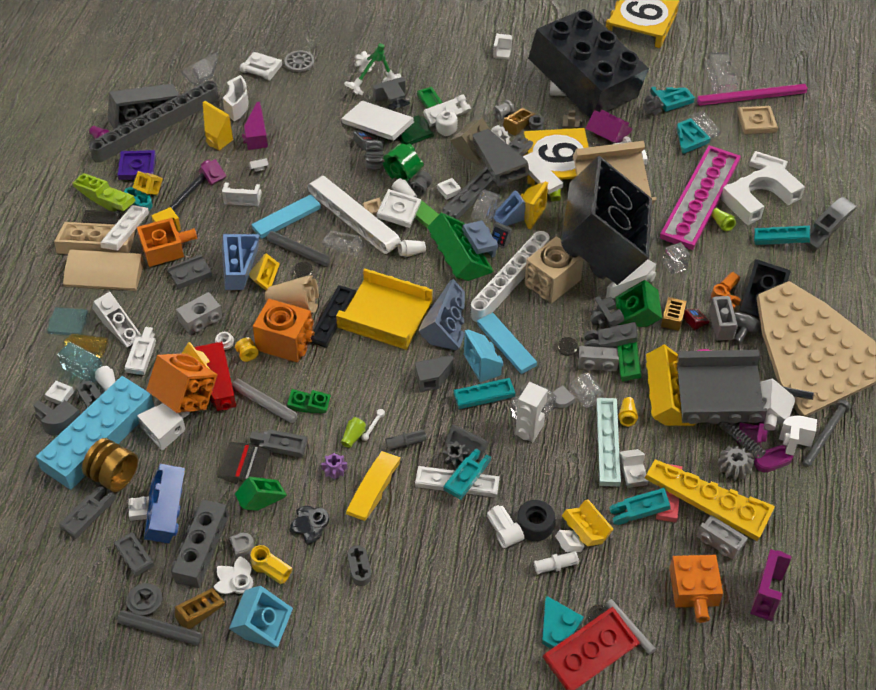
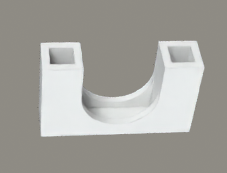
(771, 178)

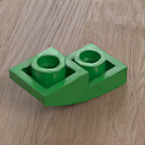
(310, 403)

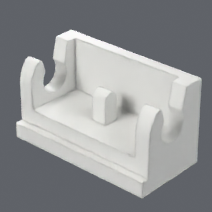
(241, 196)

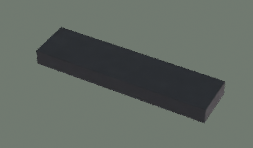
(327, 323)

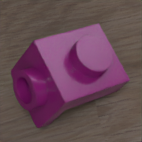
(212, 171)
(756, 433)

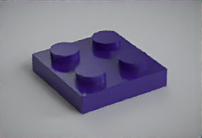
(136, 161)

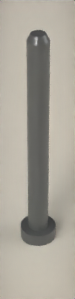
(842, 407)

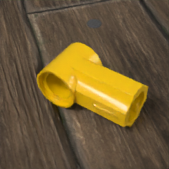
(270, 565)

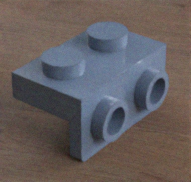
(480, 238)

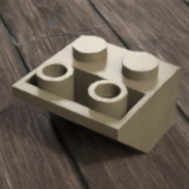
(464, 140)

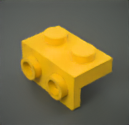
(588, 524)

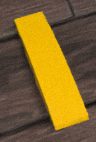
(372, 486)

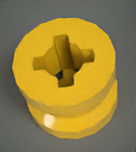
(246, 349)

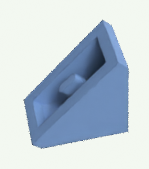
(511, 210)

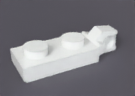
(141, 352)

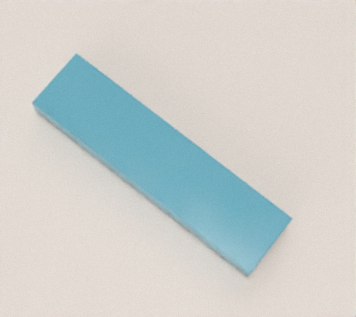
(286, 216)
(507, 343)

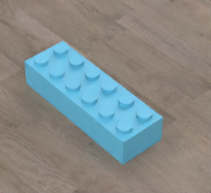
(108, 417)

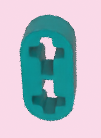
(140, 197)

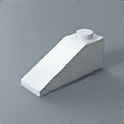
(645, 271)

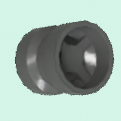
(421, 183)

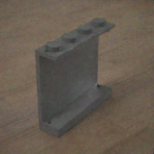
(720, 386)

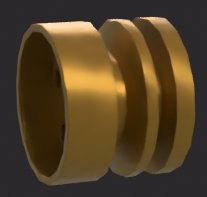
(110, 464)

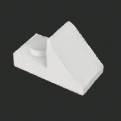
(633, 467)

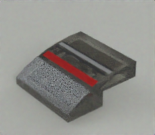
(243, 461)

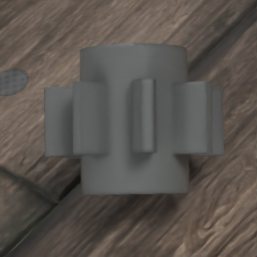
(652, 105)
(459, 450)

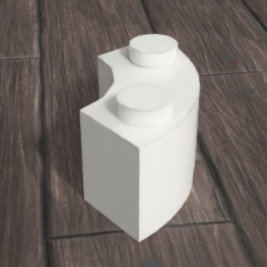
(237, 99)

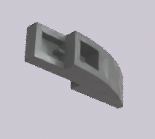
(830, 222)

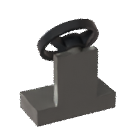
(393, 90)

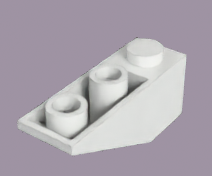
(115, 319)

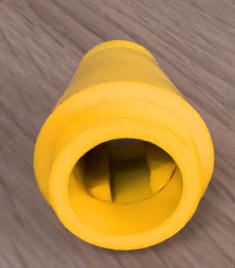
(628, 413)

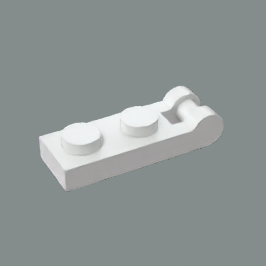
(432, 112)

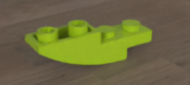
(102, 194)

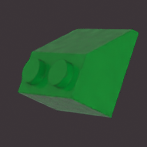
(640, 304)

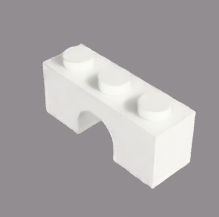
(529, 414)

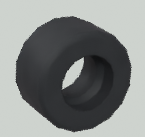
(538, 509)

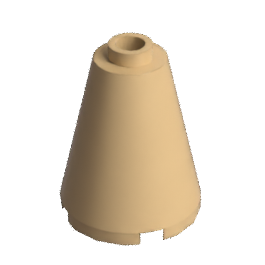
(297, 292)

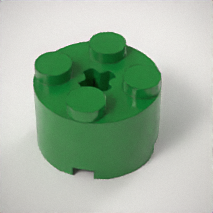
(402, 162)

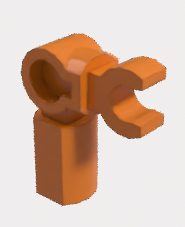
(726, 286)

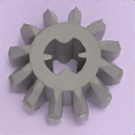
(735, 462)

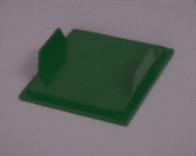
(416, 132)

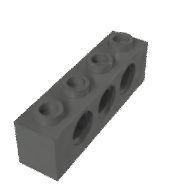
(193, 572)

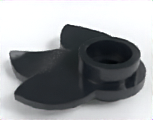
(307, 523)

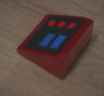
(695, 318)

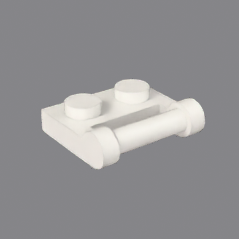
(261, 65)

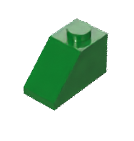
(259, 493)

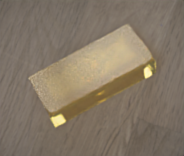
(92, 344)

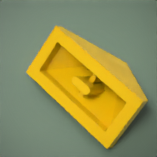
(264, 271)

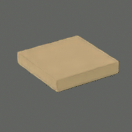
(757, 119)

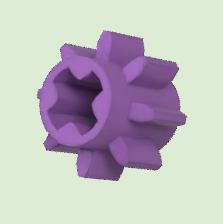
(334, 466)

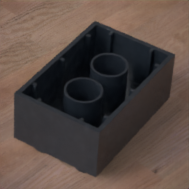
(587, 62)
(607, 221)

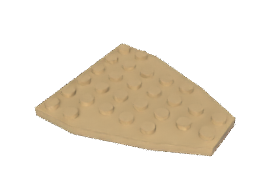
(814, 347)

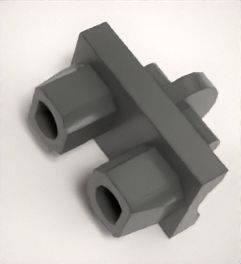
(603, 313)

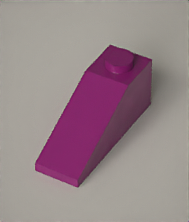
(255, 131)

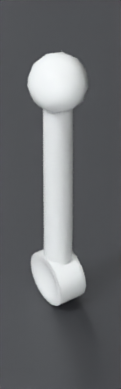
(380, 413)

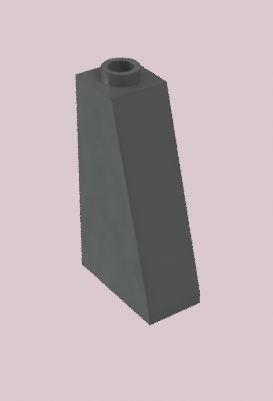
(499, 158)

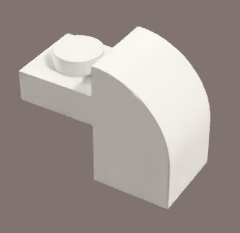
(797, 431)

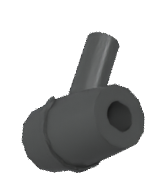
(745, 323)

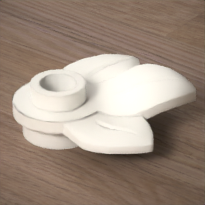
(232, 576)

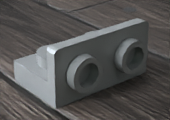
(598, 358)

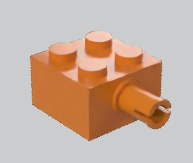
(163, 242)
(696, 583)

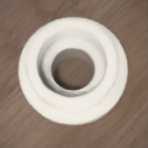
(226, 338)

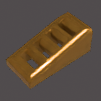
(516, 122)
(671, 322)
(187, 617)

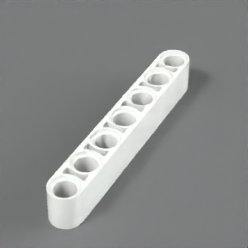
(354, 214)
(507, 278)

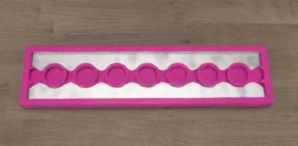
(700, 197)

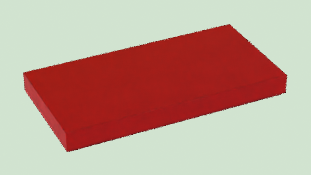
(591, 649)

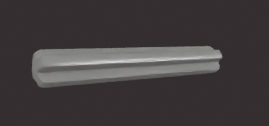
(264, 400)

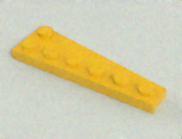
(735, 510)

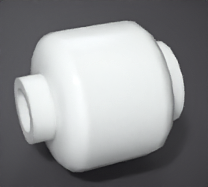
(446, 123)

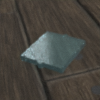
(67, 321)

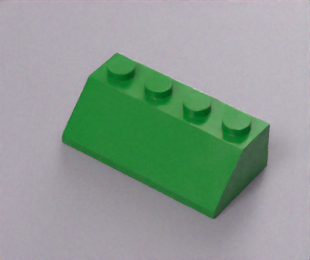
(457, 249)

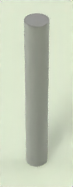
(644, 642)

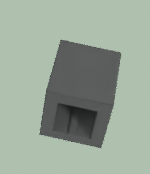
(433, 372)

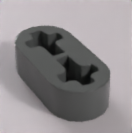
(87, 399)
(363, 564)

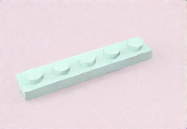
(608, 442)

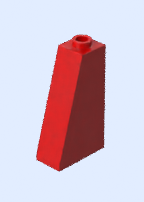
(222, 393)

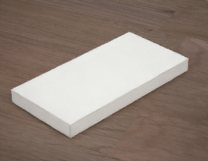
(377, 120)

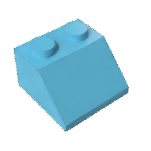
(481, 356)
(261, 617)

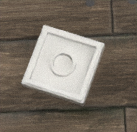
(398, 208)

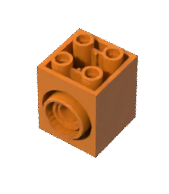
(283, 330)
(181, 382)

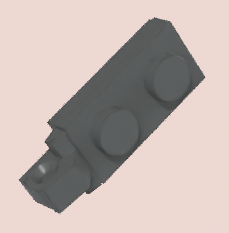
(280, 442)

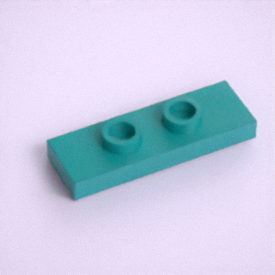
(782, 235)
(484, 393)

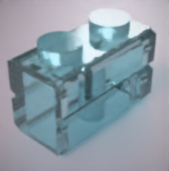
(79, 362)

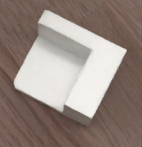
(502, 46)

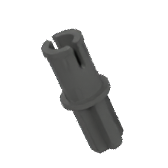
(405, 439)

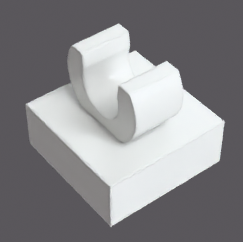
(138, 508)

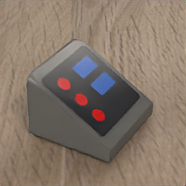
(361, 138)
(501, 234)

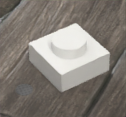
(258, 164)
(448, 188)
(59, 392)
(569, 541)

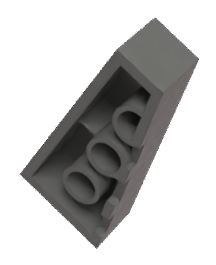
(131, 103)

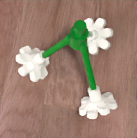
(366, 63)

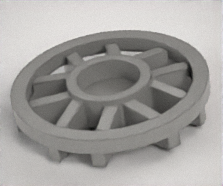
(300, 61)

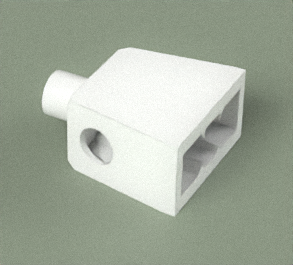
(777, 401)
(162, 424)

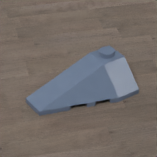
(444, 320)

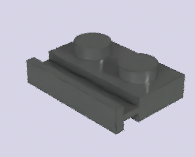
(189, 272)

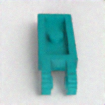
(466, 475)
(640, 506)

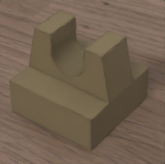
(571, 121)

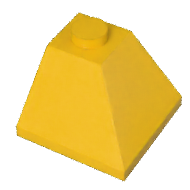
(217, 126)
(535, 203)

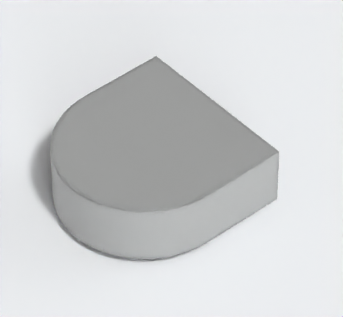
(564, 397)
(242, 544)

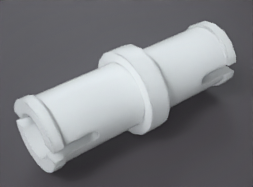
(556, 562)

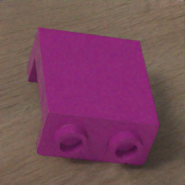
(766, 599)

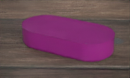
(773, 459)

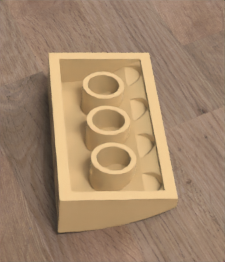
(86, 237)
(103, 270)

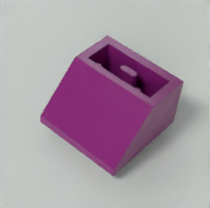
(608, 126)

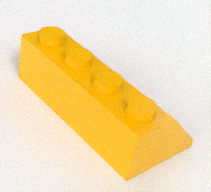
(664, 386)

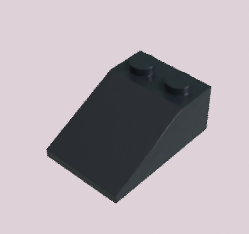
(760, 278)

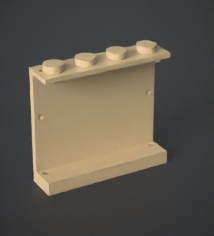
(623, 157)

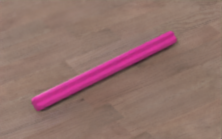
(752, 94)

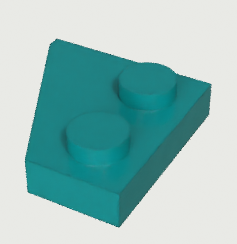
(673, 97)
(691, 136)
(558, 623)

